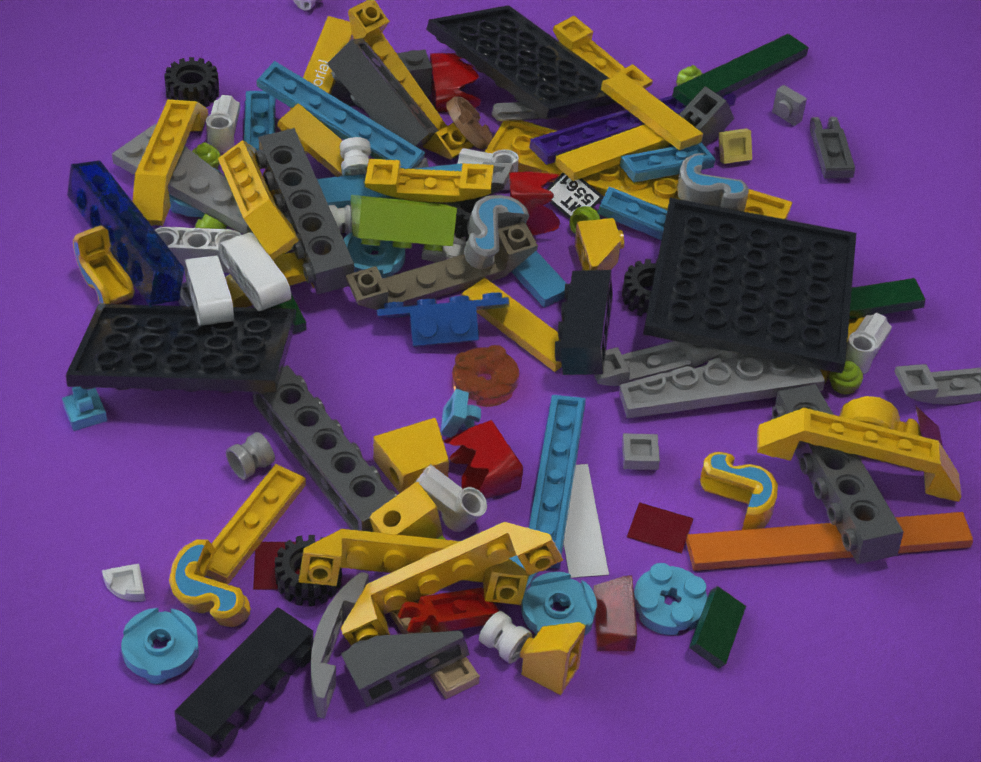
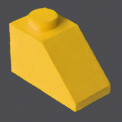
(598, 244)
(553, 655)

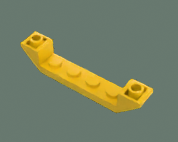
(368, 23)
(162, 156)
(256, 201)
(781, 437)
(392, 552)
(455, 563)

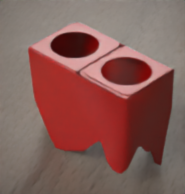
(449, 77)
(529, 190)
(490, 460)

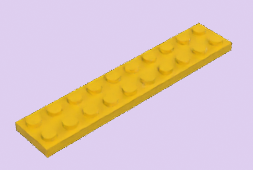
(517, 135)

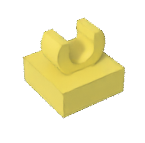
(735, 146)

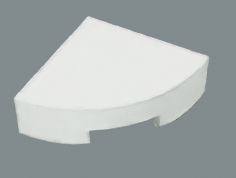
(125, 582)

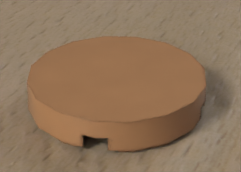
(467, 121)

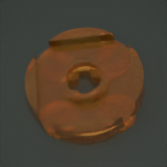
(490, 361)

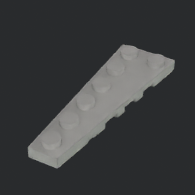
(191, 182)
(715, 384)

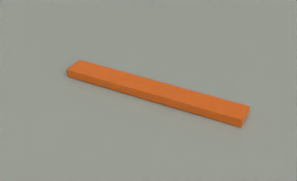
(817, 542)

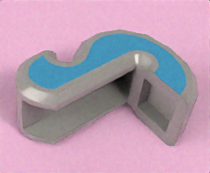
(710, 189)
(483, 226)

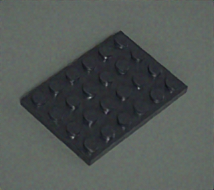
(523, 60)
(169, 350)

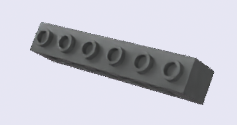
(307, 210)
(324, 450)
(844, 487)

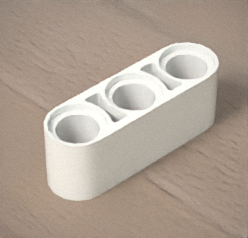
(195, 242)
(254, 271)
(208, 290)

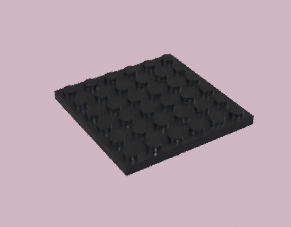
(753, 285)

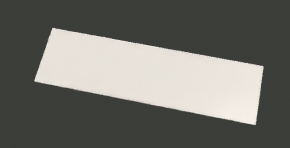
(583, 535)

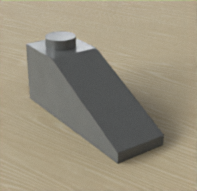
(708, 114)
(396, 661)

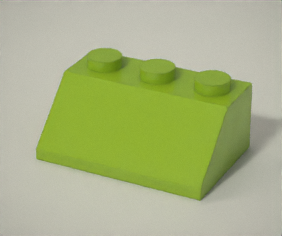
(402, 222)

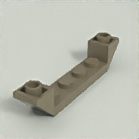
(443, 276)

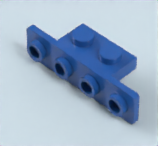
(444, 321)

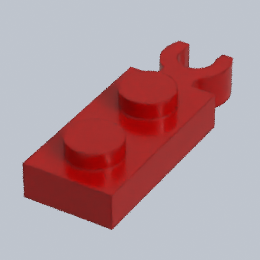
(448, 611)

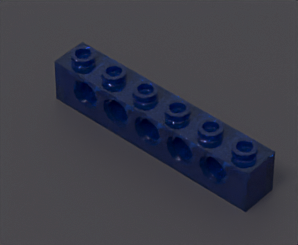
(132, 238)

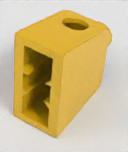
(409, 451)
(409, 515)

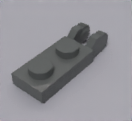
(832, 149)

